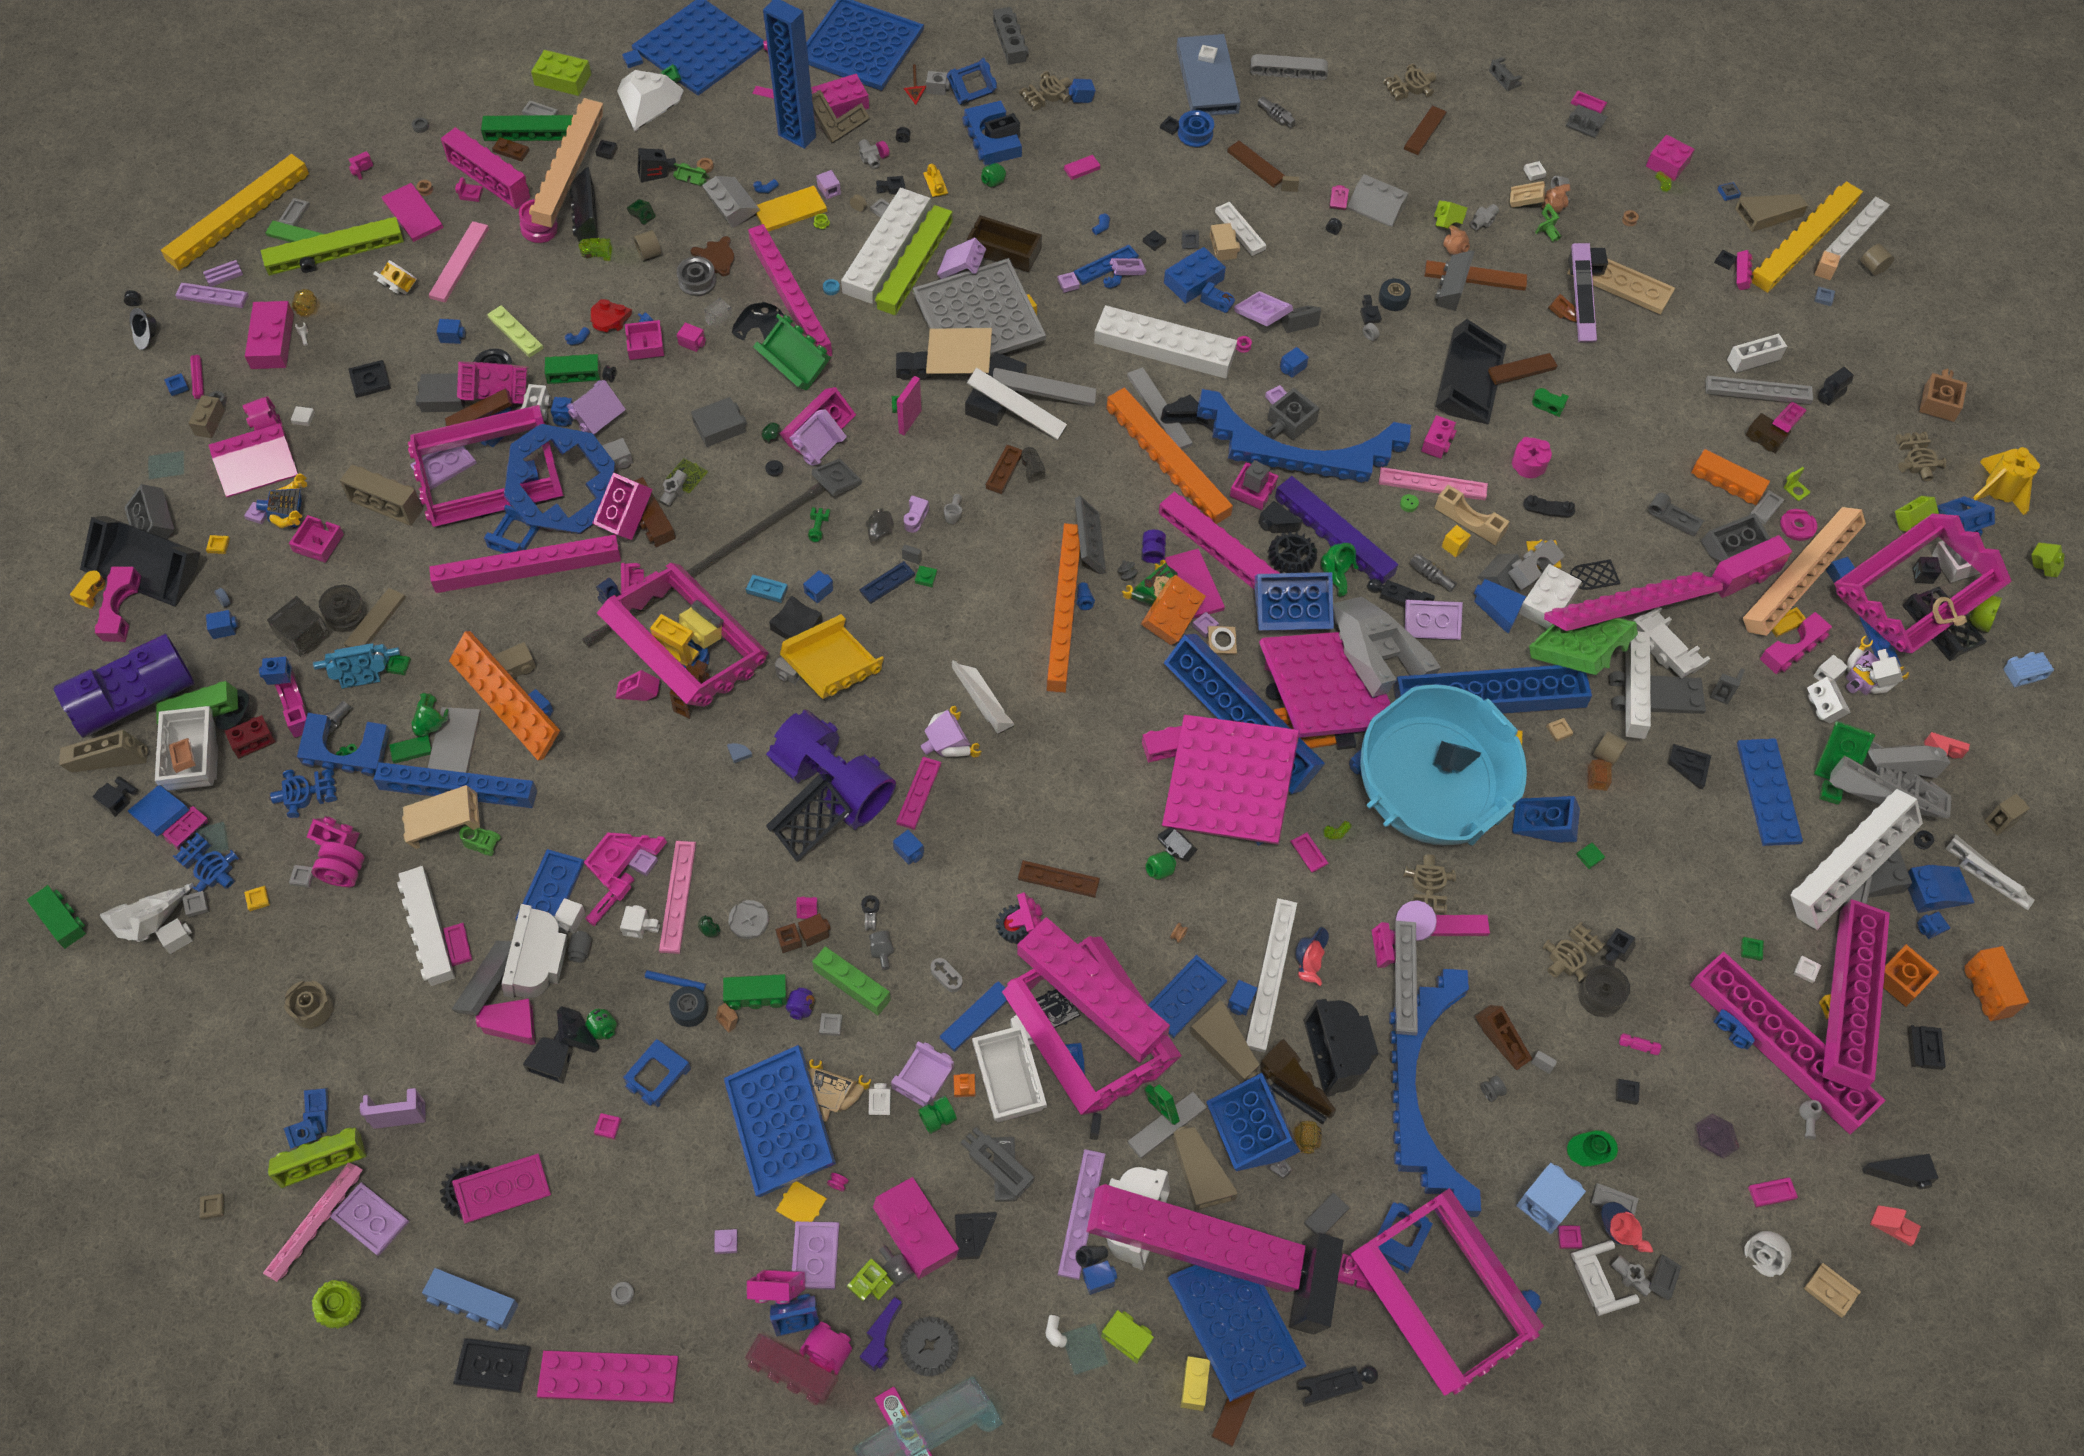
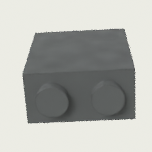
(439, 393)
(719, 421)

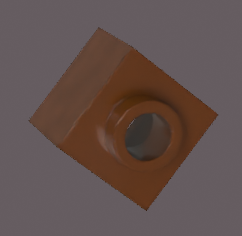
(788, 932)

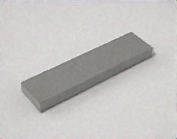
(1162, 1129)

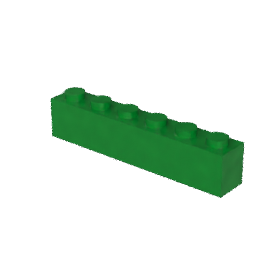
(525, 127)

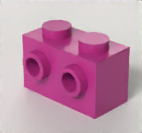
(1439, 436)
(327, 830)

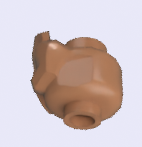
(1557, 198)
(1456, 242)

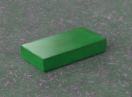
(410, 749)

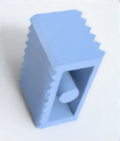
(2028, 669)

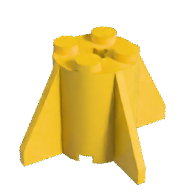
(2010, 477)

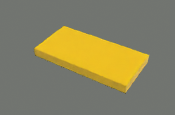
(790, 208)

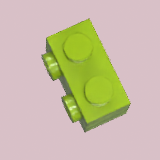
(1915, 512)
(1127, 1336)

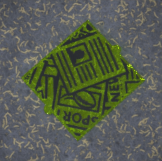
(693, 472)

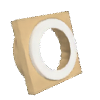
(1230, 649)

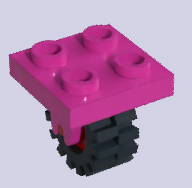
(1019, 920)

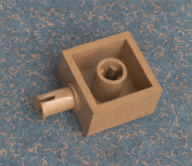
(1943, 396)

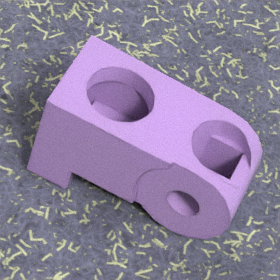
(916, 515)

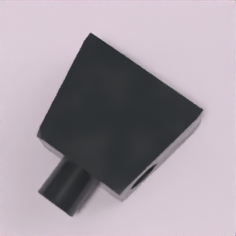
(549, 1059)

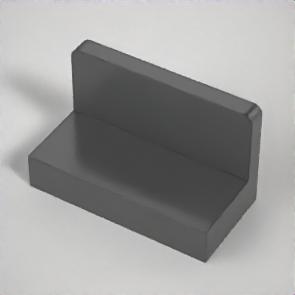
(1726, 687)

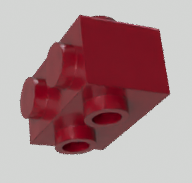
(250, 736)

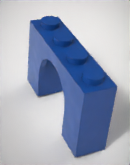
(990, 149)
(365, 759)

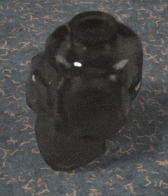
(879, 524)

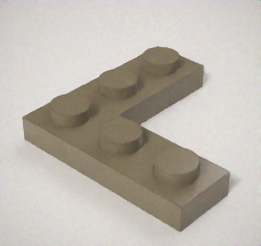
(833, 126)

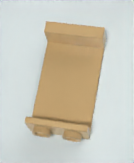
(440, 814)

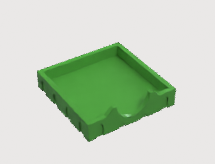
(1586, 647)

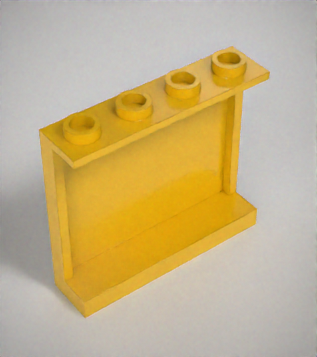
(829, 657)

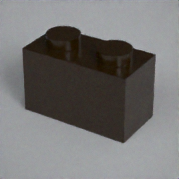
(1767, 434)

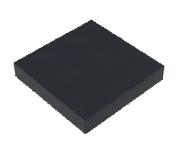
(369, 378)

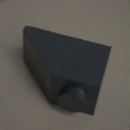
(1279, 520)
(1455, 756)

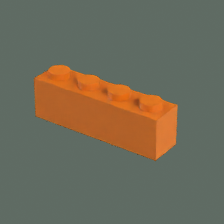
(1730, 477)

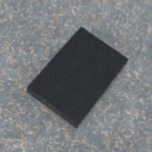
(492, 1365)

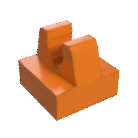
(964, 1085)

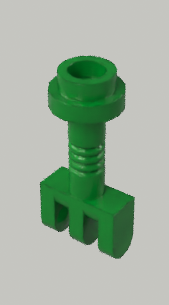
(815, 533)

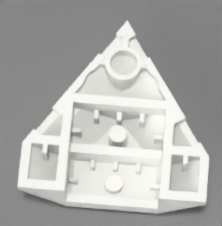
(647, 96)
(144, 916)

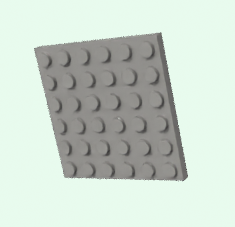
(983, 300)

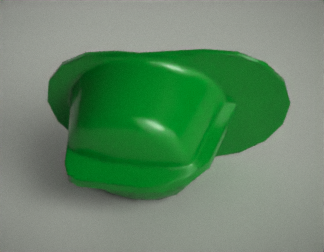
(1592, 1148)

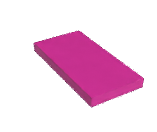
(412, 212)
(1194, 571)
(501, 1188)

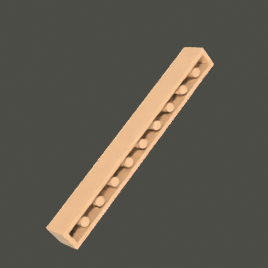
(566, 163)
(1804, 571)

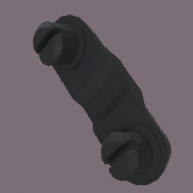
(1549, 508)

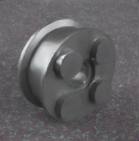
(696, 276)

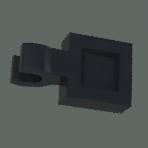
(892, 184)
(1370, 313)

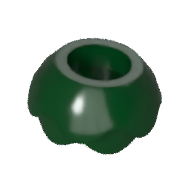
(770, 431)
(708, 927)

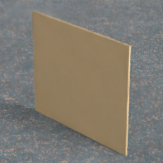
(958, 350)

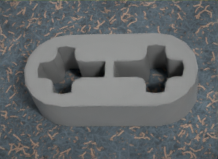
(949, 972)

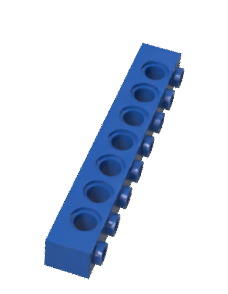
(435, 782)

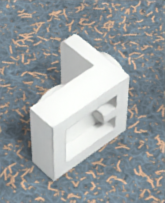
(879, 1099)

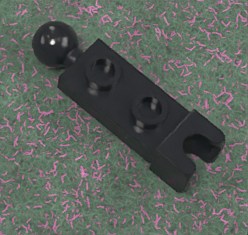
(1397, 593)
(1336, 1384)

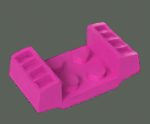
(484, 379)

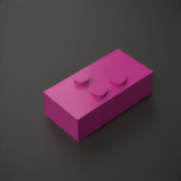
(269, 335)
(1752, 565)
(915, 1228)

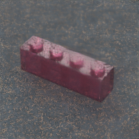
(790, 1369)

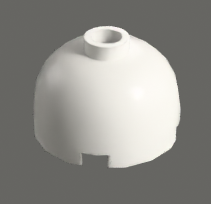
(1771, 1251)

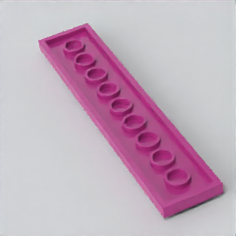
(1632, 601)

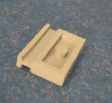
(1527, 194)
(1832, 1290)

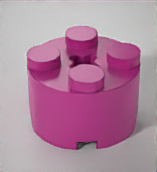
(261, 413)
(1531, 457)
(827, 1348)

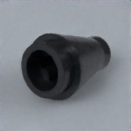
(1090, 1255)

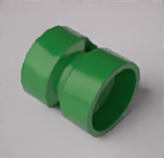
(937, 1114)

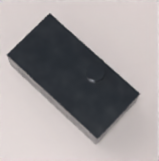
(983, 407)
(1318, 1284)

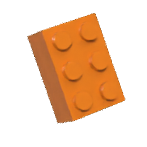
(1173, 610)
(1996, 983)

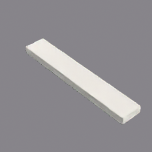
(1016, 403)

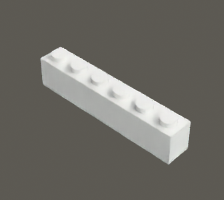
(1638, 686)
(426, 926)

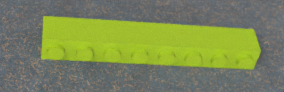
(333, 245)
(914, 260)

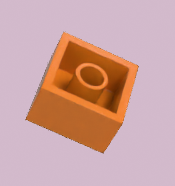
(1907, 975)

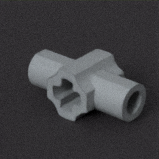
(869, 153)
(1484, 217)
(673, 488)
(1625, 1269)

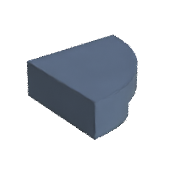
(738, 752)

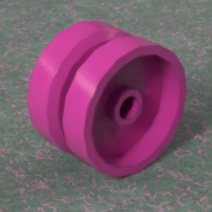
(533, 231)
(338, 864)

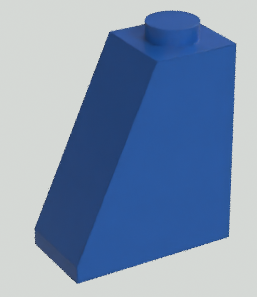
(1499, 603)

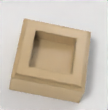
(1559, 729)

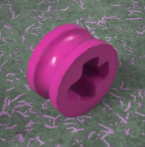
(1243, 339)
(837, 1182)

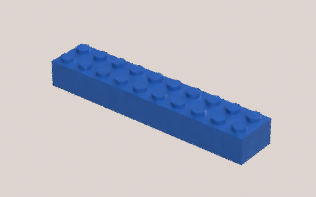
(790, 72)
(1513, 688)
(1233, 699)

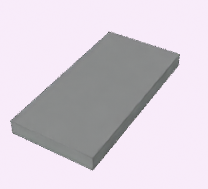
(455, 740)

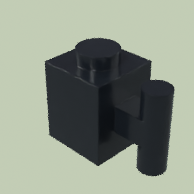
(113, 798)
(1619, 947)

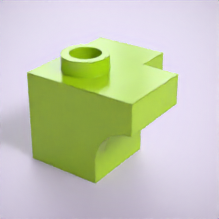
(1449, 213)
(2048, 558)
(870, 1280)

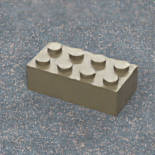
(381, 494)

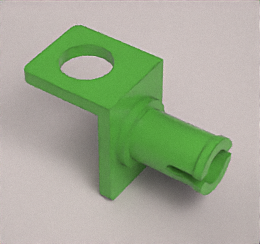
(1549, 225)

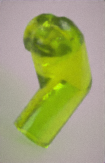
(1666, 182)
(1337, 833)

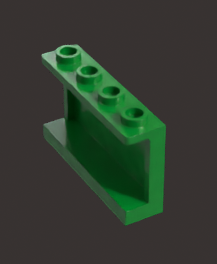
(794, 352)

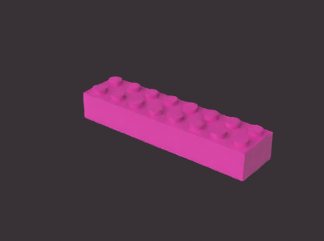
(1093, 989)

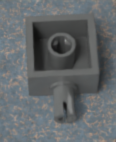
(1291, 415)

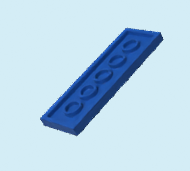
(1769, 792)

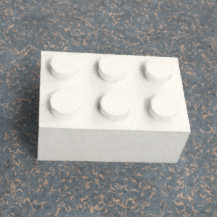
(1551, 591)

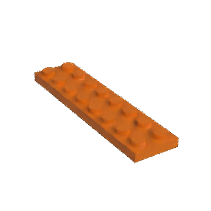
(504, 695)

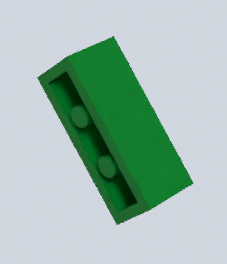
(572, 368)
(57, 916)
(755, 991)

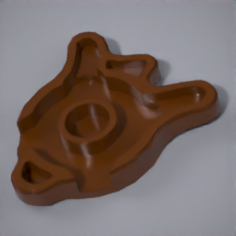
(718, 254)

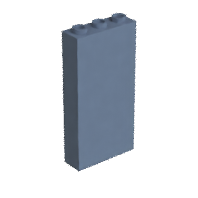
(1207, 84)

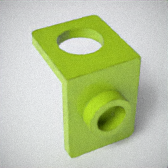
(1792, 482)

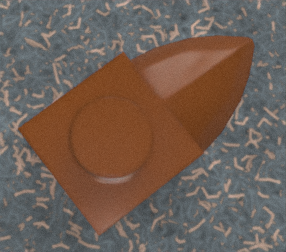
(1563, 308)

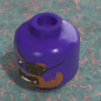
(800, 1003)

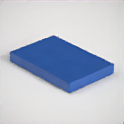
(158, 810)

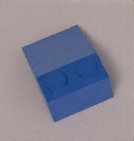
(1547, 818)
(1938, 888)
(795, 1315)

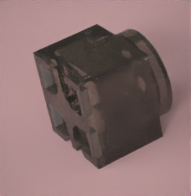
(298, 627)

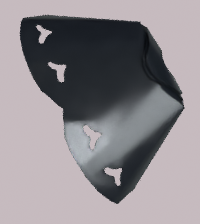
(756, 319)

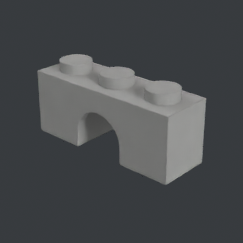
(1526, 570)

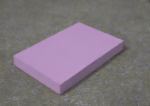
(1263, 308)
(445, 464)
(1433, 619)
(369, 1219)
(816, 1253)

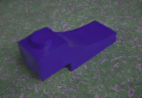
(876, 1352)

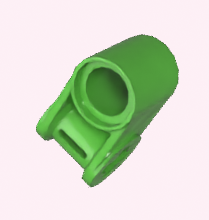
(483, 840)

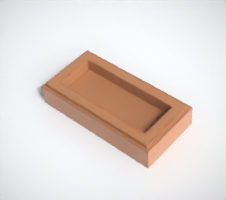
(182, 755)

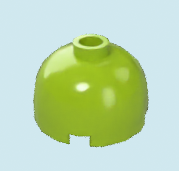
(1984, 614)

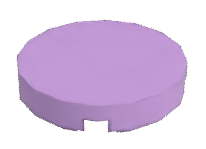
(1421, 914)

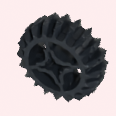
(1295, 548)
(448, 1192)

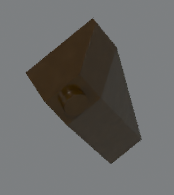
(1284, 1069)

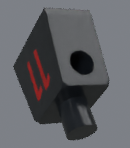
(653, 164)

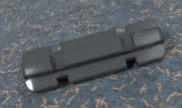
(707, 614)

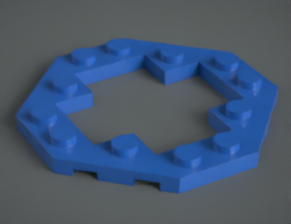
(519, 472)

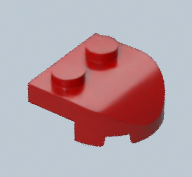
(609, 315)

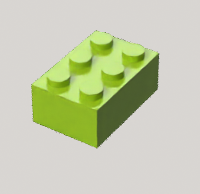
(561, 72)

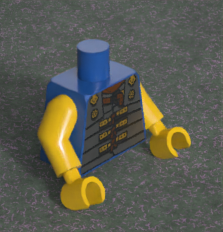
(284, 504)

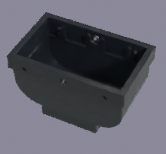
(1342, 1041)

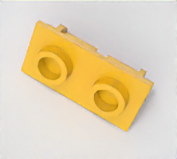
(935, 181)

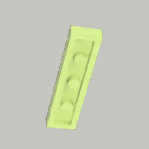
(515, 331)

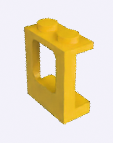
(674, 639)

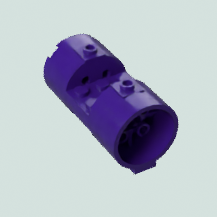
(123, 686)
(808, 746)

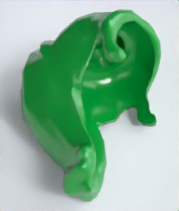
(1338, 562)
(426, 717)

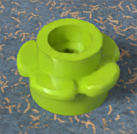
(821, 221)

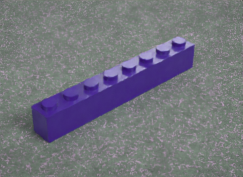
(1335, 528)

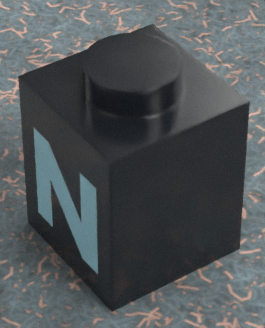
(1926, 570)

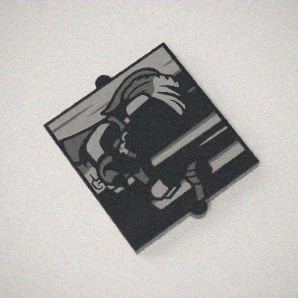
(1057, 1008)

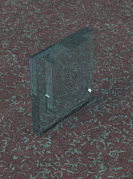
(214, 835)

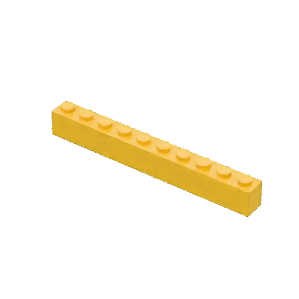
(235, 212)
(1806, 236)

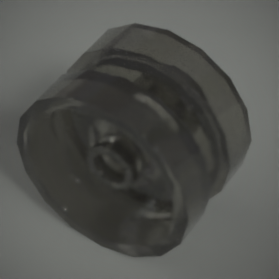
(342, 608)
(1604, 991)

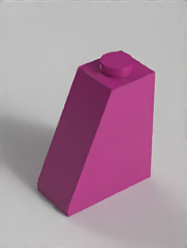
(508, 1020)

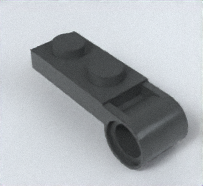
(1673, 515)

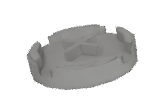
(748, 919)

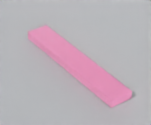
(458, 262)
(1431, 483)
(677, 897)

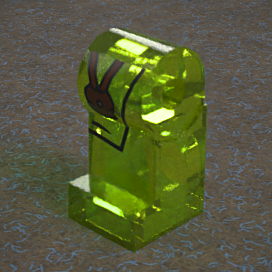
(596, 248)

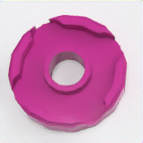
(1798, 533)

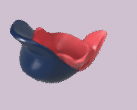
(1309, 955)
(1624, 1227)

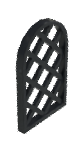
(1598, 563)

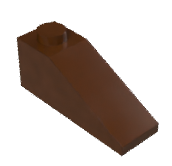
(1503, 1035)

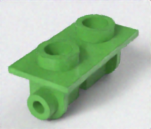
(684, 171)

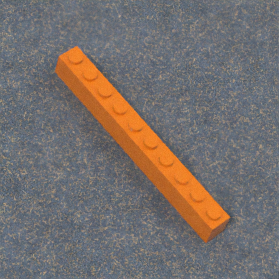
(1169, 456)
(1064, 609)

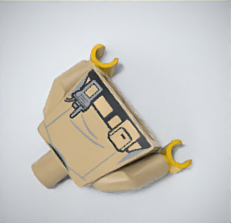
(834, 1091)

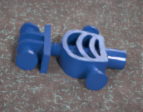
(294, 799)
(213, 871)

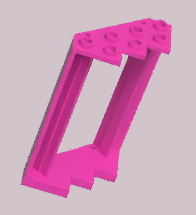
(470, 433)
(1966, 544)
(658, 658)
(1058, 1055)
(1410, 1318)

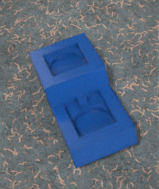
(316, 1106)

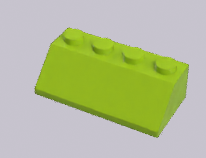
(317, 1157)

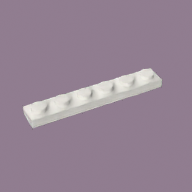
(1858, 227)

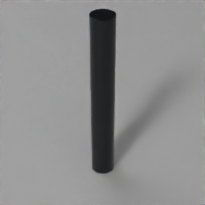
(1299, 1103)

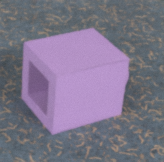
(828, 184)

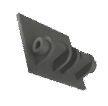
(1586, 121)

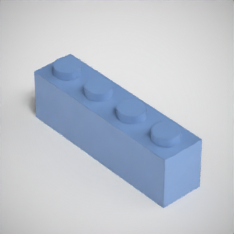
(470, 1299)

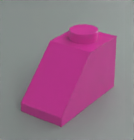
(638, 686)

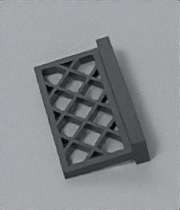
(1946, 641)
(802, 802)

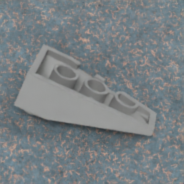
(1912, 759)

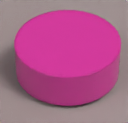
(882, 149)

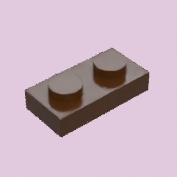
(510, 149)

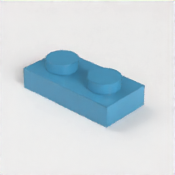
(766, 588)

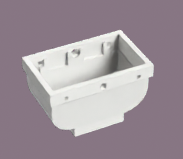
(200, 729)
(538, 957)
(1009, 1073)
(1145, 1183)

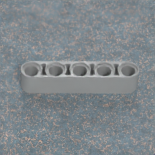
(1289, 67)

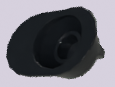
(143, 327)
(243, 713)

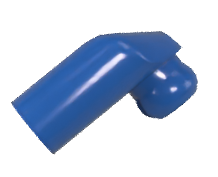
(759, 188)
(1103, 224)
(1112, 282)
(577, 339)

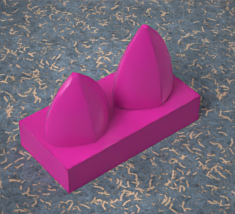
(1383, 940)

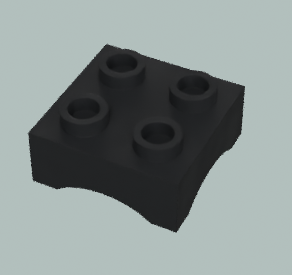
(794, 619)

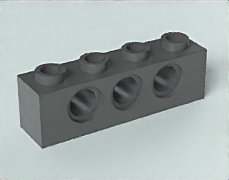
(1010, 35)

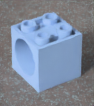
(1551, 1197)

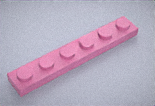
(308, 1228)

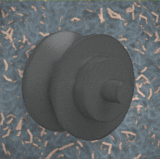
(1127, 569)

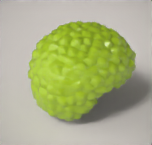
(336, 1304)

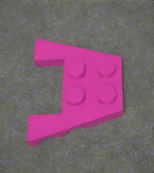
(615, 854)

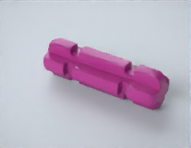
(1640, 1044)

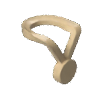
(1958, 620)

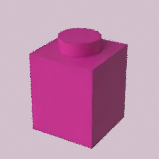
(691, 337)

